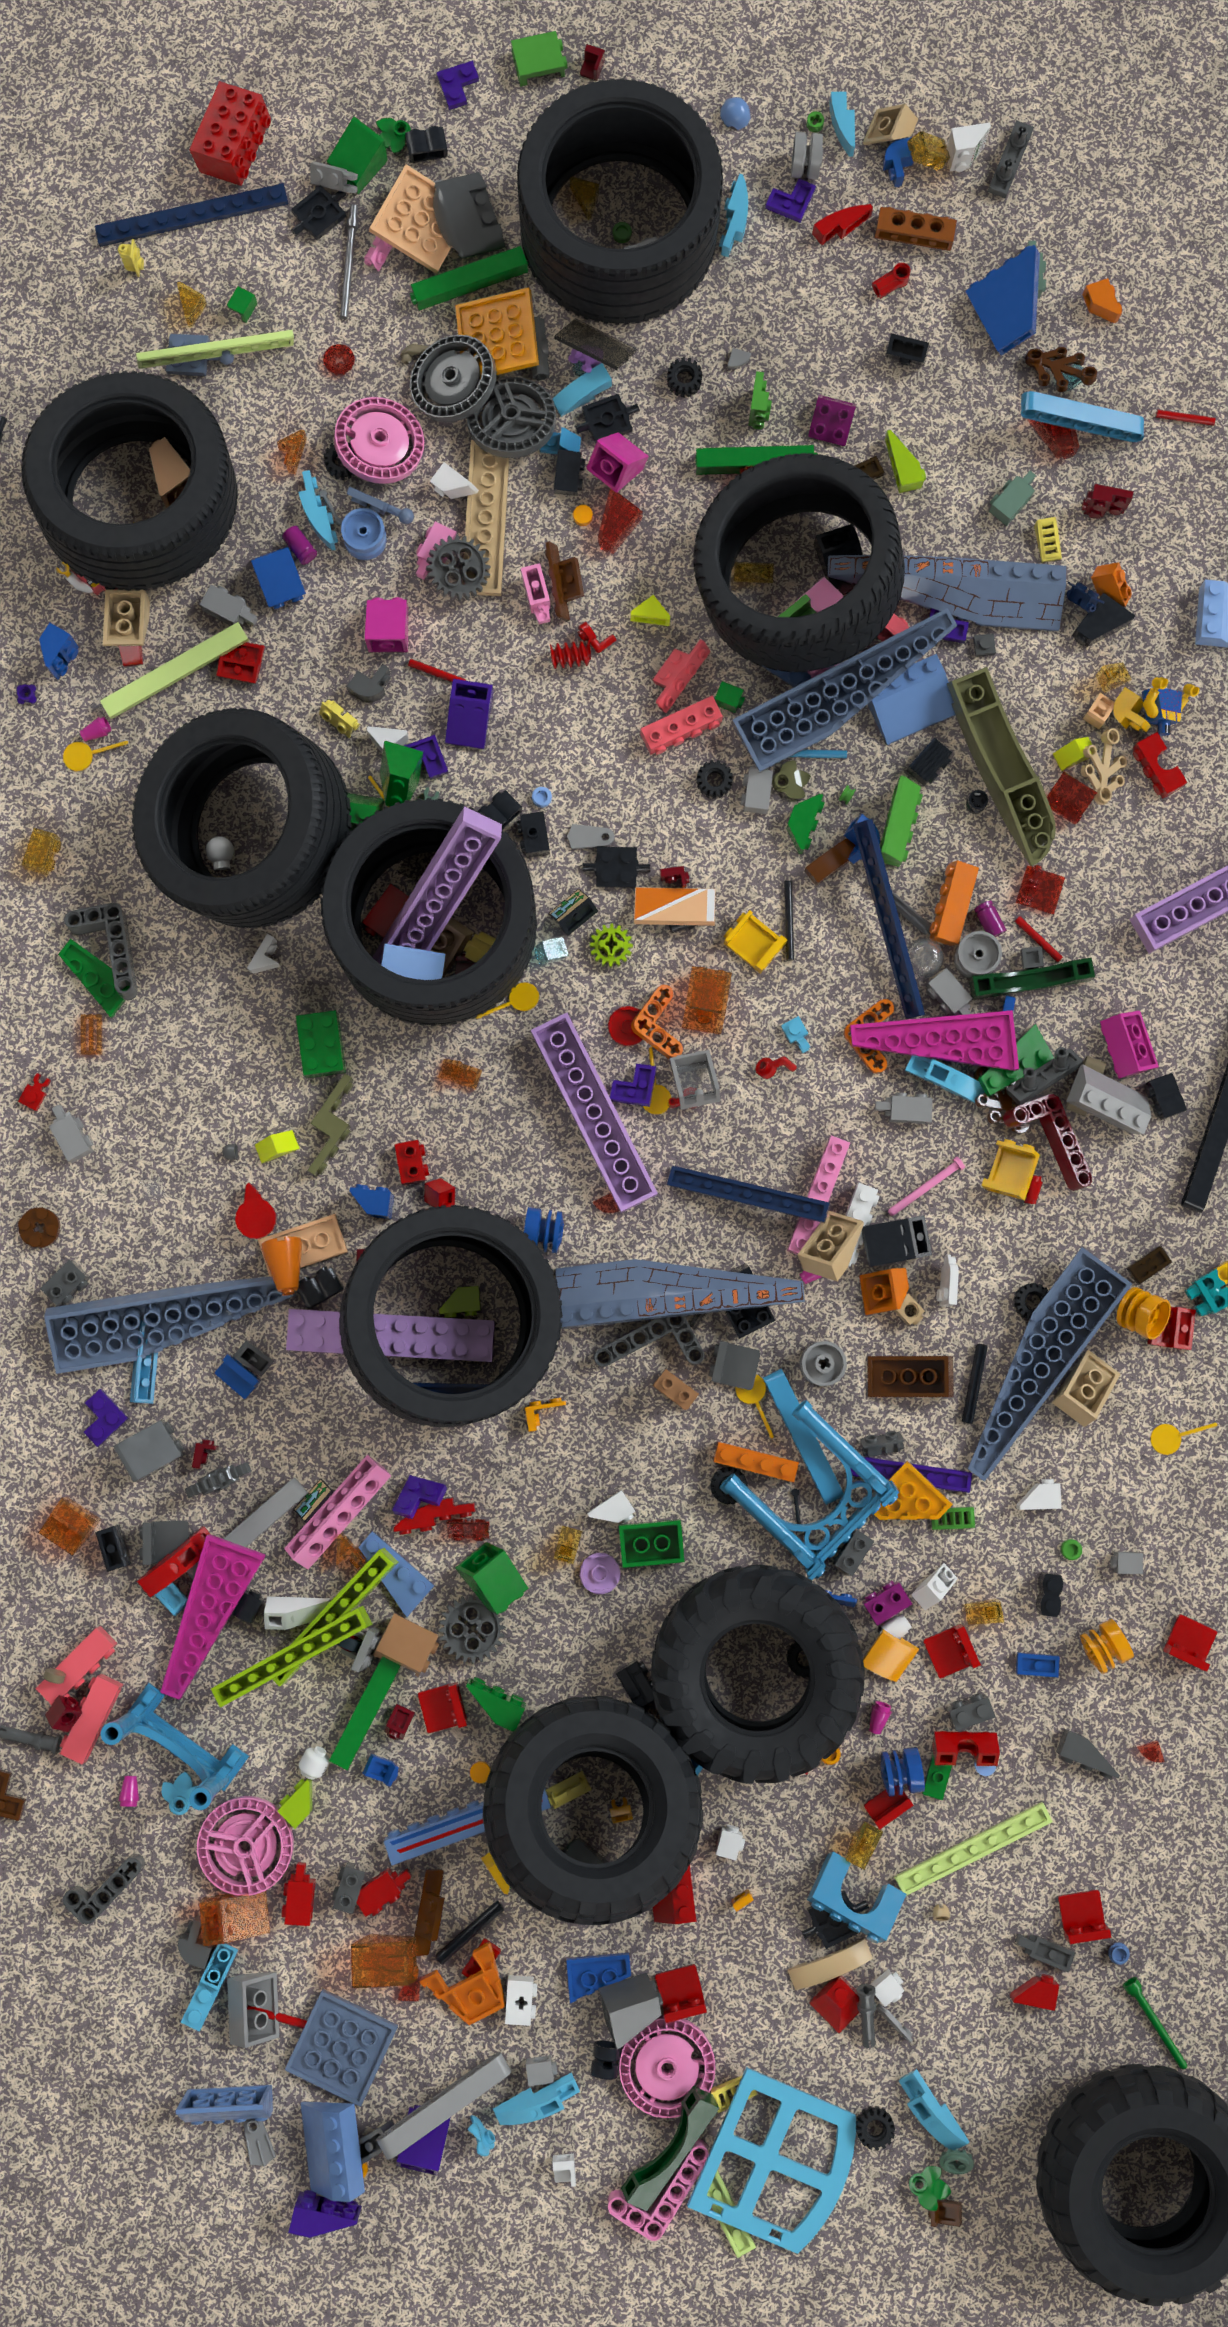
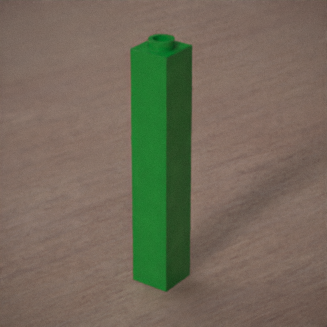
(469, 278)
(730, 459)
(365, 1713)

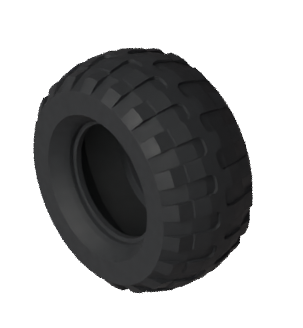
(669, 1796)
(1082, 2138)

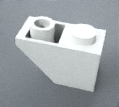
(934, 1587)

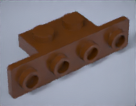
(565, 580)
(429, 1911)

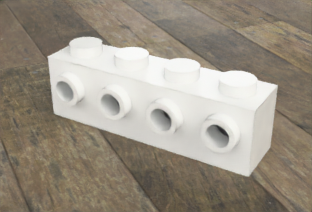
(859, 1208)

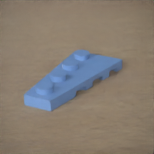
(403, 1581)

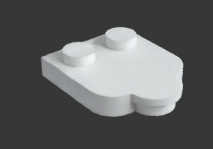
(949, 1282)

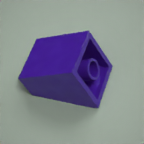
(427, 2152)

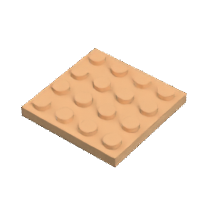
(410, 222)

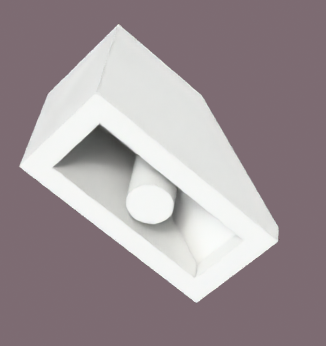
(451, 483)
(1042, 1496)
(614, 1509)

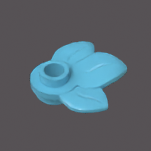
(178, 1791)
(484, 2137)

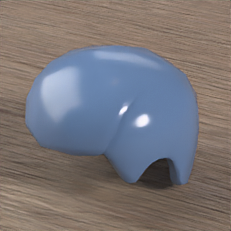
(735, 113)

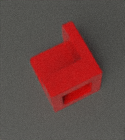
(439, 1193)

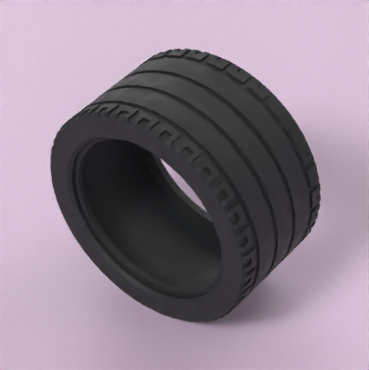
(625, 124)
(365, 856)
(517, 1260)

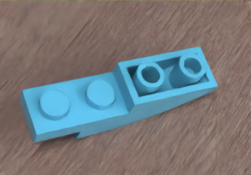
(737, 215)
(316, 513)
(945, 1077)
(209, 1986)
(532, 2107)
(935, 2118)

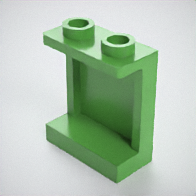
(538, 56)

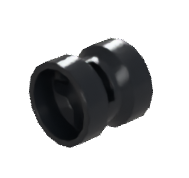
(980, 798)

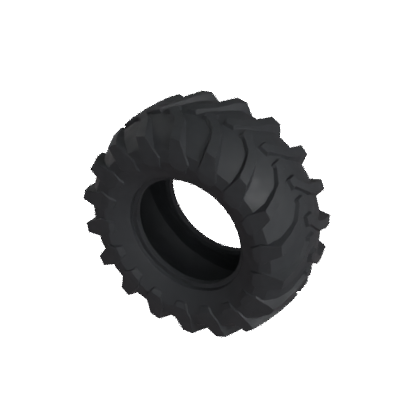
(742, 1747)

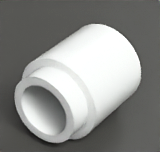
(897, 1626)

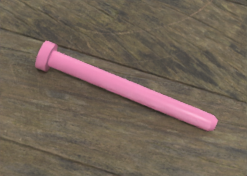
(957, 1164)

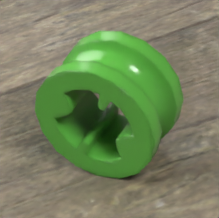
(819, 125)
(847, 794)

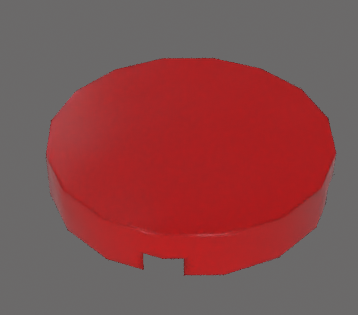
(623, 1032)
(256, 1218)

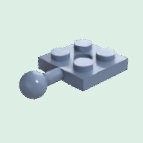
(197, 367)
(405, 515)

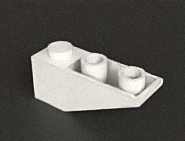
(289, 1612)

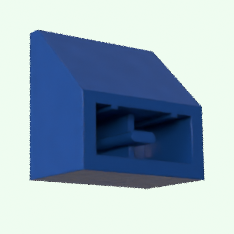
(57, 650)
(376, 1202)

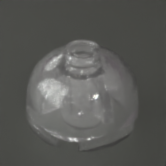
(925, 957)

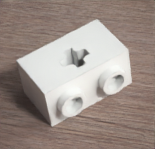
(520, 2013)

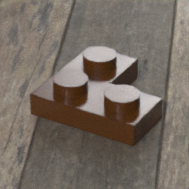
(10, 1805)

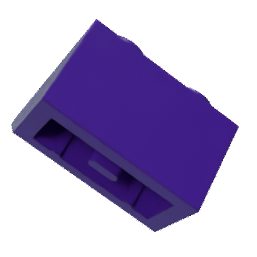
(469, 713)
(319, 2215)

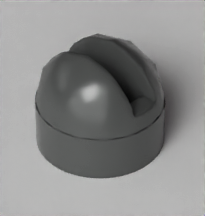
(230, 1152)

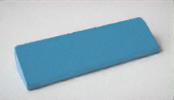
(141, 1374)

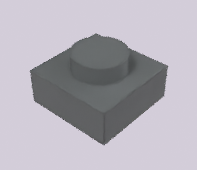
(984, 645)
(1032, 958)

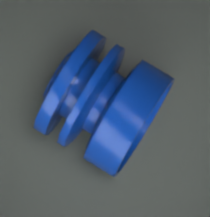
(544, 1229)
(902, 1771)

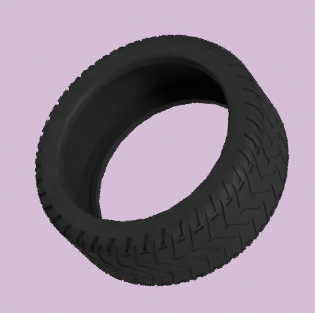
(781, 489)

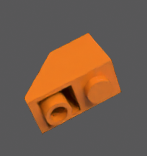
(1102, 301)
(1111, 581)

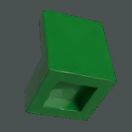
(242, 303)

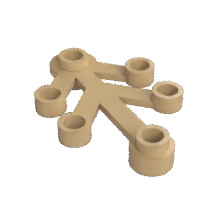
(1104, 769)

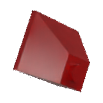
(837, 2003)

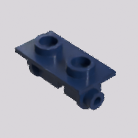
(1080, 596)

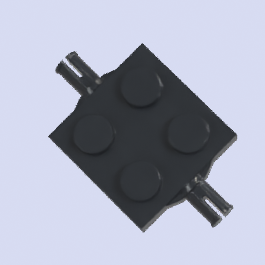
(318, 212)
(607, 417)
(616, 867)
(829, 1930)

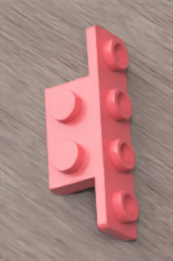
(678, 672)

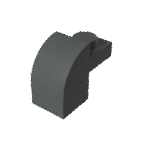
(369, 689)
(192, 1947)

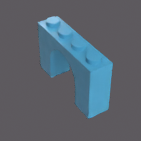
(827, 1896)

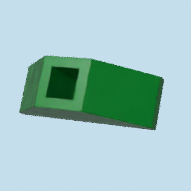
(803, 821)

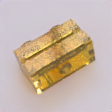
(928, 150)
(41, 852)

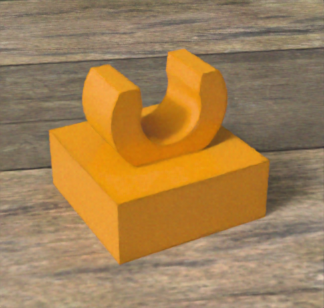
(622, 1813)

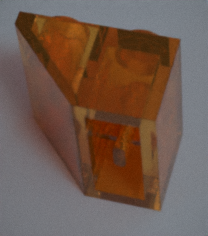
(69, 1525)

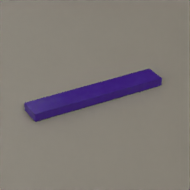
(939, 1477)

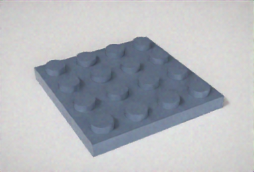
(341, 2047)

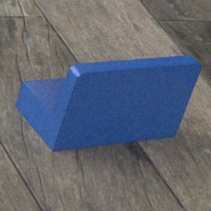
(237, 1376)

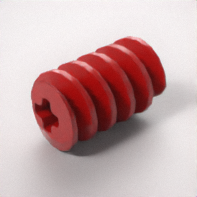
(571, 654)

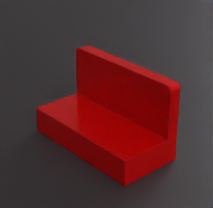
(886, 1809)

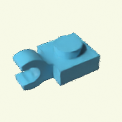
(795, 1032)

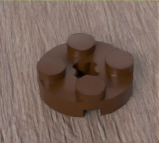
(50, 1230)

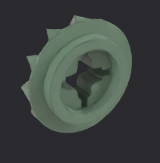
(948, 2162)

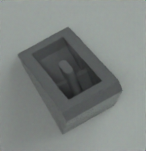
(253, 1358)

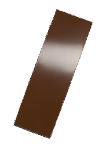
(830, 862)

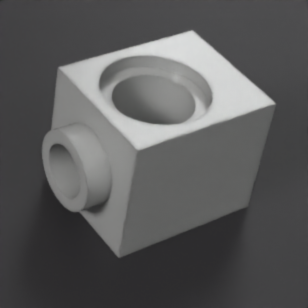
(1127, 1562)
(540, 2070)

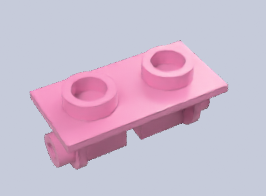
(377, 255)

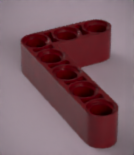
(1057, 1130)

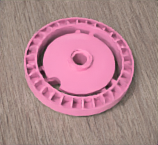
(384, 421)
(229, 1852)
(662, 2083)

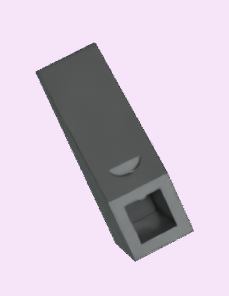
(1079, 1749)

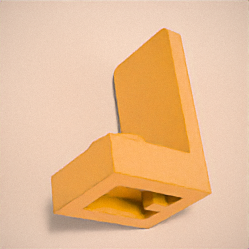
(533, 1419)

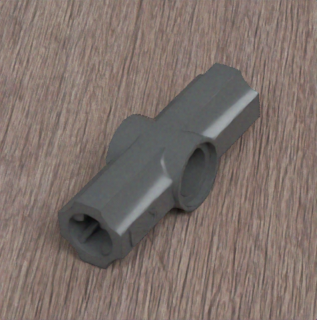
(541, 371)

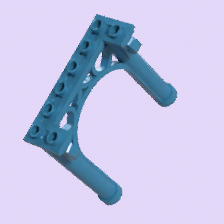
(884, 1494)
(141, 1719)

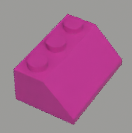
(1128, 1044)

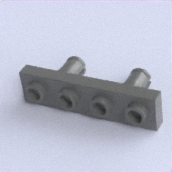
(1010, 159)
(1039, 1080)

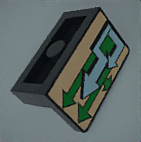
(573, 911)
(313, 1500)

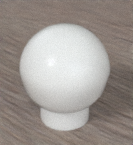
(220, 852)

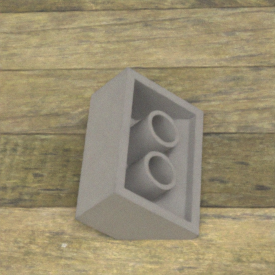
(252, 2026)

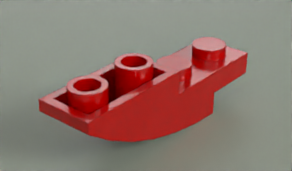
(425, 1516)
(174, 1564)

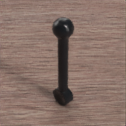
(795, 1492)

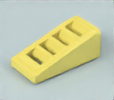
(1052, 523)
(722, 2088)

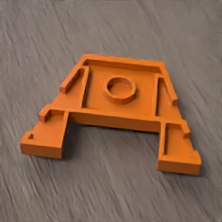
(474, 1996)

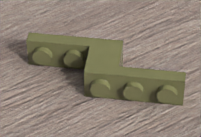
(331, 1125)

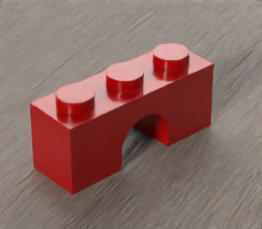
(1164, 780)
(981, 1745)

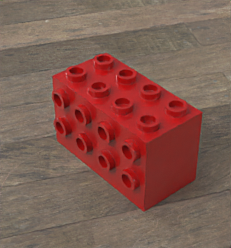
(230, 133)

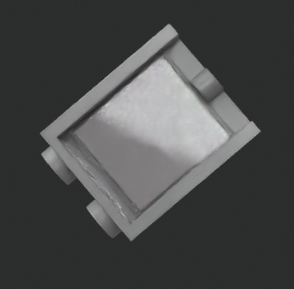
(695, 1079)

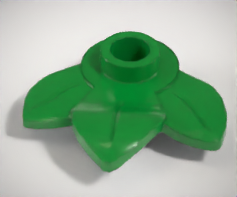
(390, 133)
(932, 2189)

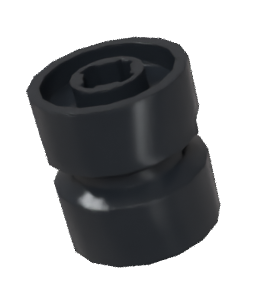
(605, 2064)

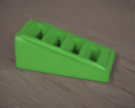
(970, 1516)

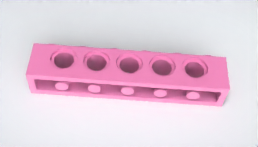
(820, 1189)
(337, 1512)

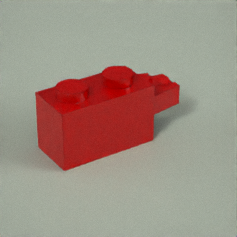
(380, 1890)
(300, 1897)

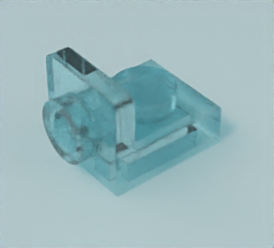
(550, 950)

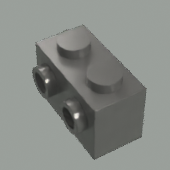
(65, 1283)
(970, 1712)

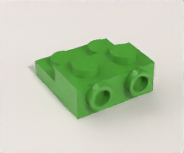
(760, 404)

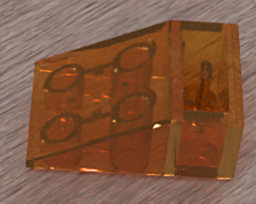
(233, 1917)

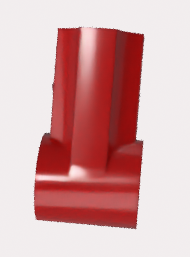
(890, 281)

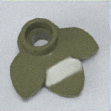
(793, 779)

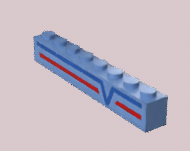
(439, 1831)

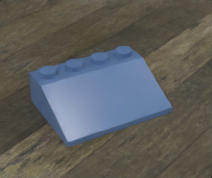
(913, 701)
(226, 2104)
(333, 2150)

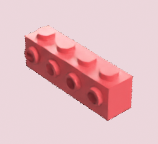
(681, 725)
(79, 1663)
(94, 1715)

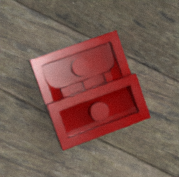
(242, 663)
(1178, 1330)

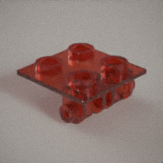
(1070, 798)
(1040, 889)
(476, 1530)

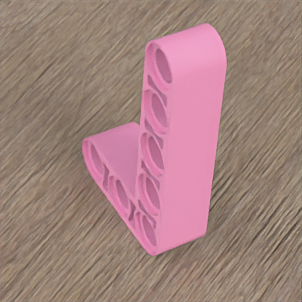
(666, 2197)

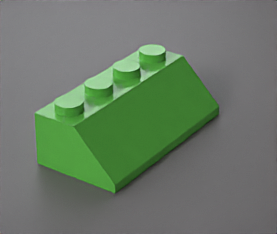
(899, 821)

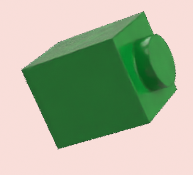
(729, 697)

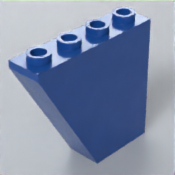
(1009, 300)

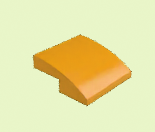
(889, 1656)

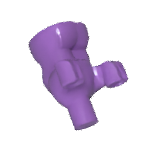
(588, 362)

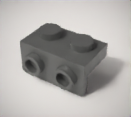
(349, 1888)

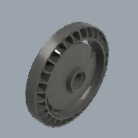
(453, 378)
(513, 422)

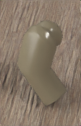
(410, 351)

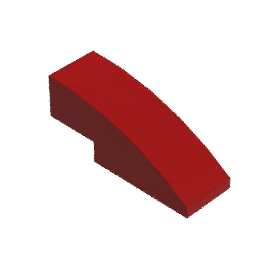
(841, 222)

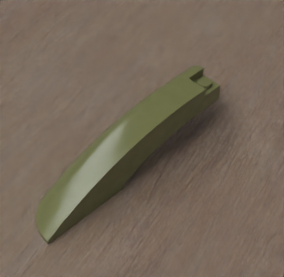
(1003, 764)

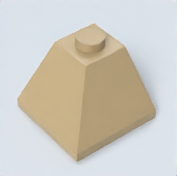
(891, 124)

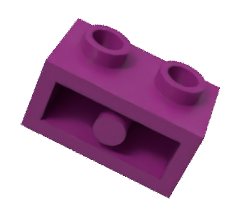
(886, 1602)

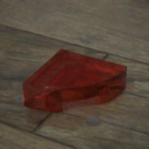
(606, 1204)
(1151, 1751)
(410, 1992)

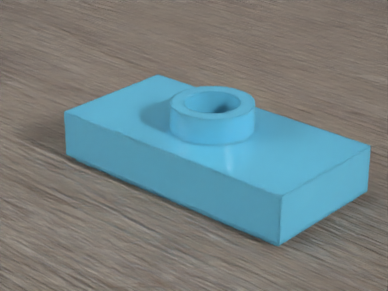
(172, 1598)

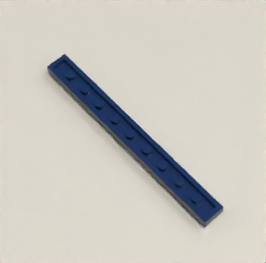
(191, 215)
(888, 919)

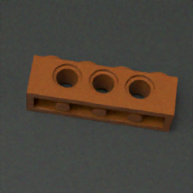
(907, 234)

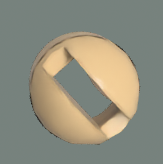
(941, 1914)

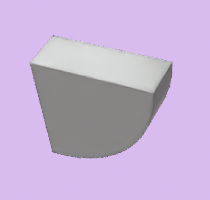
(738, 358)

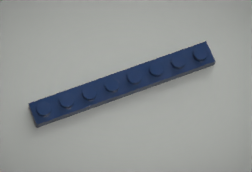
(748, 1194)

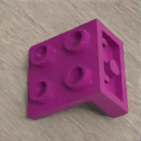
(832, 420)

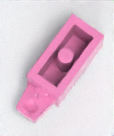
(433, 535)
(536, 592)

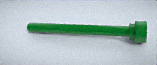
(1133, 1988)

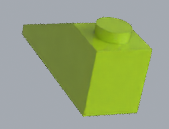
(905, 466)

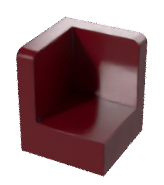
(593, 62)

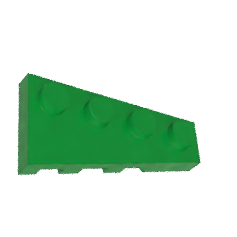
(94, 975)
(1031, 1052)

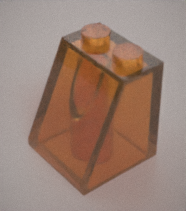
(706, 1000)
(384, 1961)

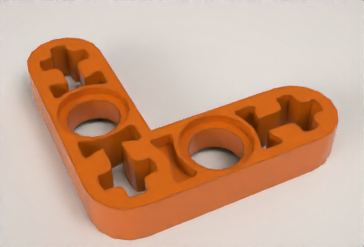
(649, 1022)
(879, 1056)

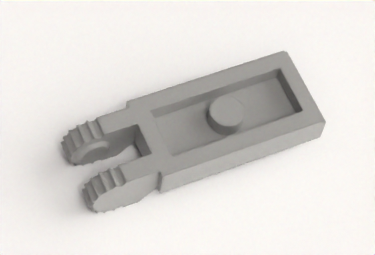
(332, 177)

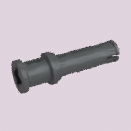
(37, 1740)
(867, 2008)

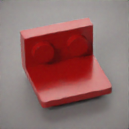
(1190, 1642)
(951, 1651)
(443, 1707)
(1083, 1917)
(681, 1993)

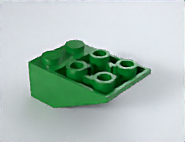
(501, 1708)

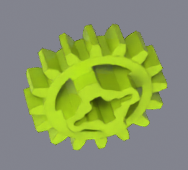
(619, 945)

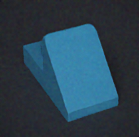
(564, 441)

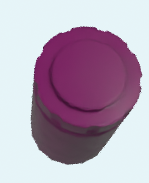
(299, 545)
(990, 918)

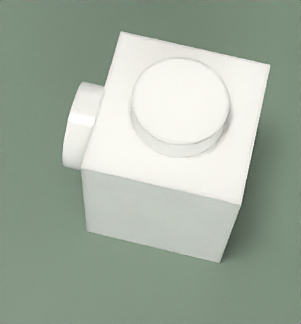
(729, 1842)
(888, 1987)

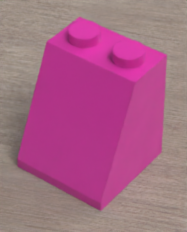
(616, 461)
(386, 625)

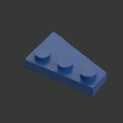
(593, 1972)

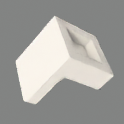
(564, 2168)

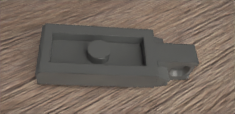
(1047, 1951)

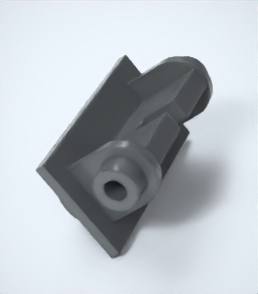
(891, 1441)

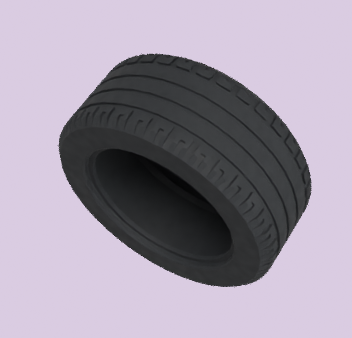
(111, 413)
(184, 777)

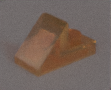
(294, 446)
(459, 1073)
(345, 1548)

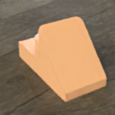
(1099, 711)

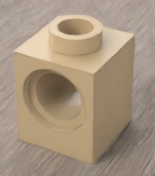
(918, 1311)

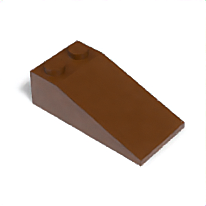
(910, 1376)

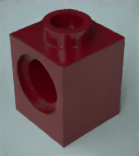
(63, 1713)

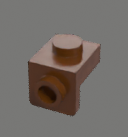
(948, 2213)

